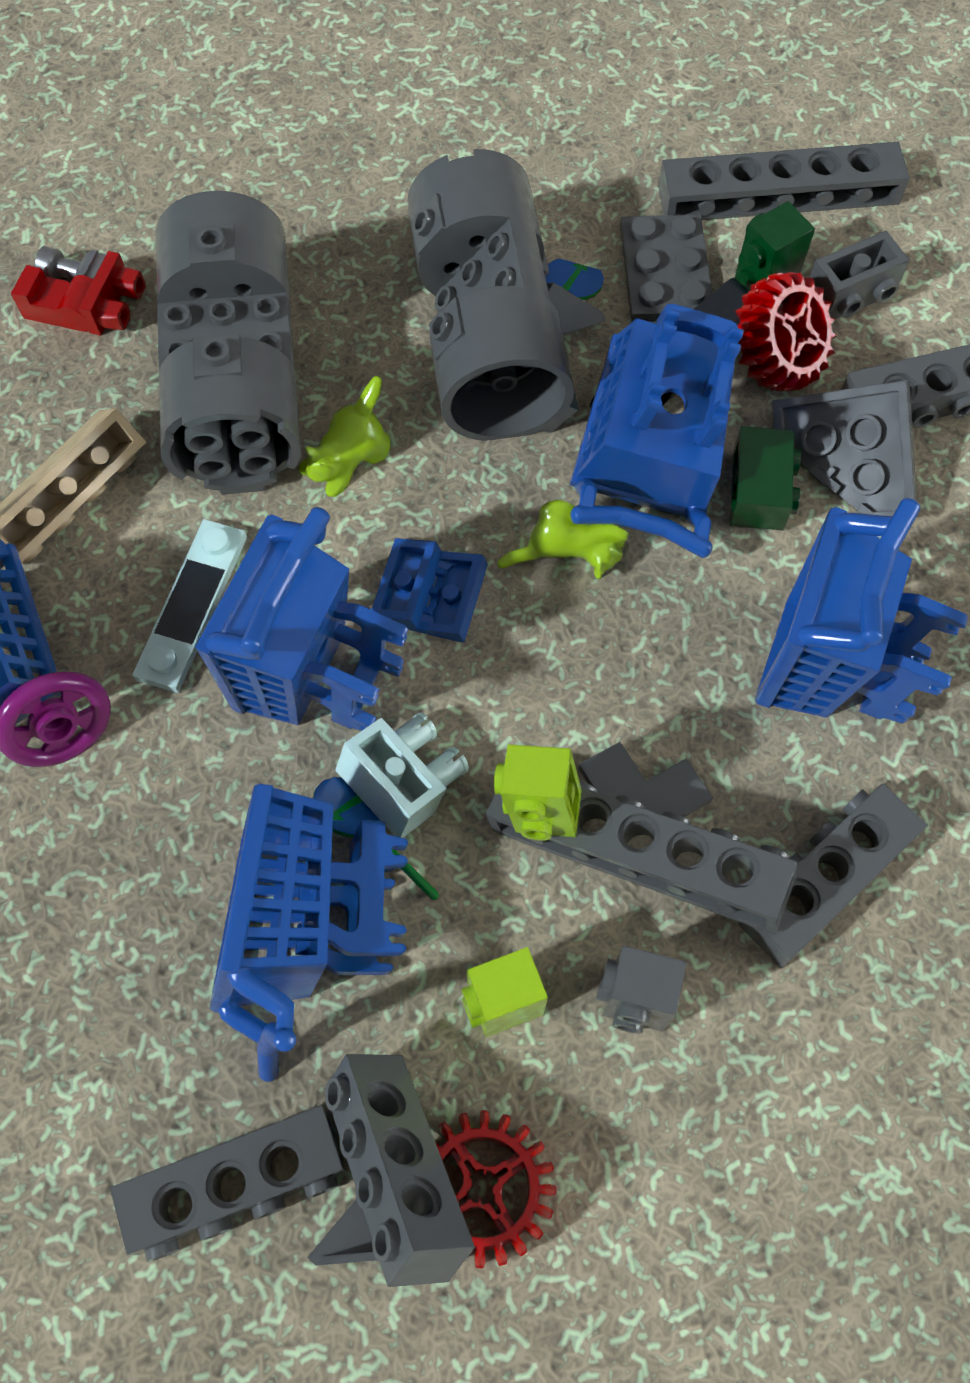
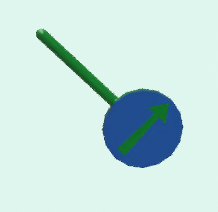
(575, 278)
(347, 814)

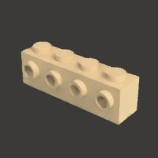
(67, 480)

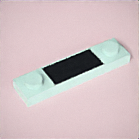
(189, 606)

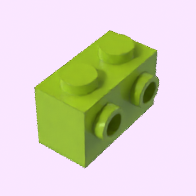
(539, 791)

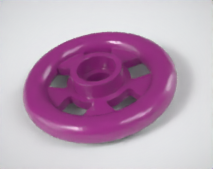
(53, 719)

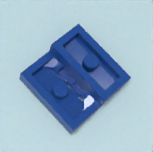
(410, 583)

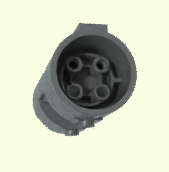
(495, 329)
(225, 343)

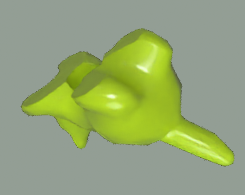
(351, 438)
(560, 538)

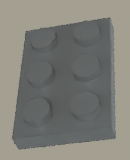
(664, 263)

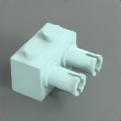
(392, 778)

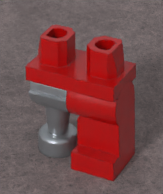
(86, 302)

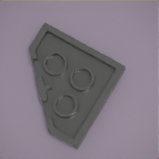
(856, 443)

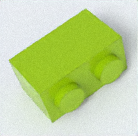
(504, 993)

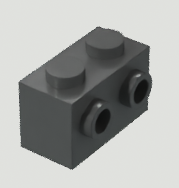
(860, 274)
(641, 990)

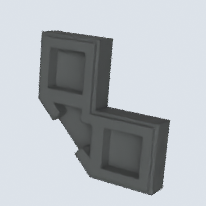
(672, 790)

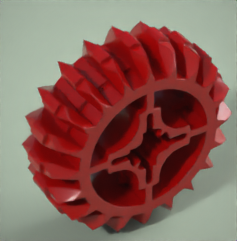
(785, 332)
(520, 1160)

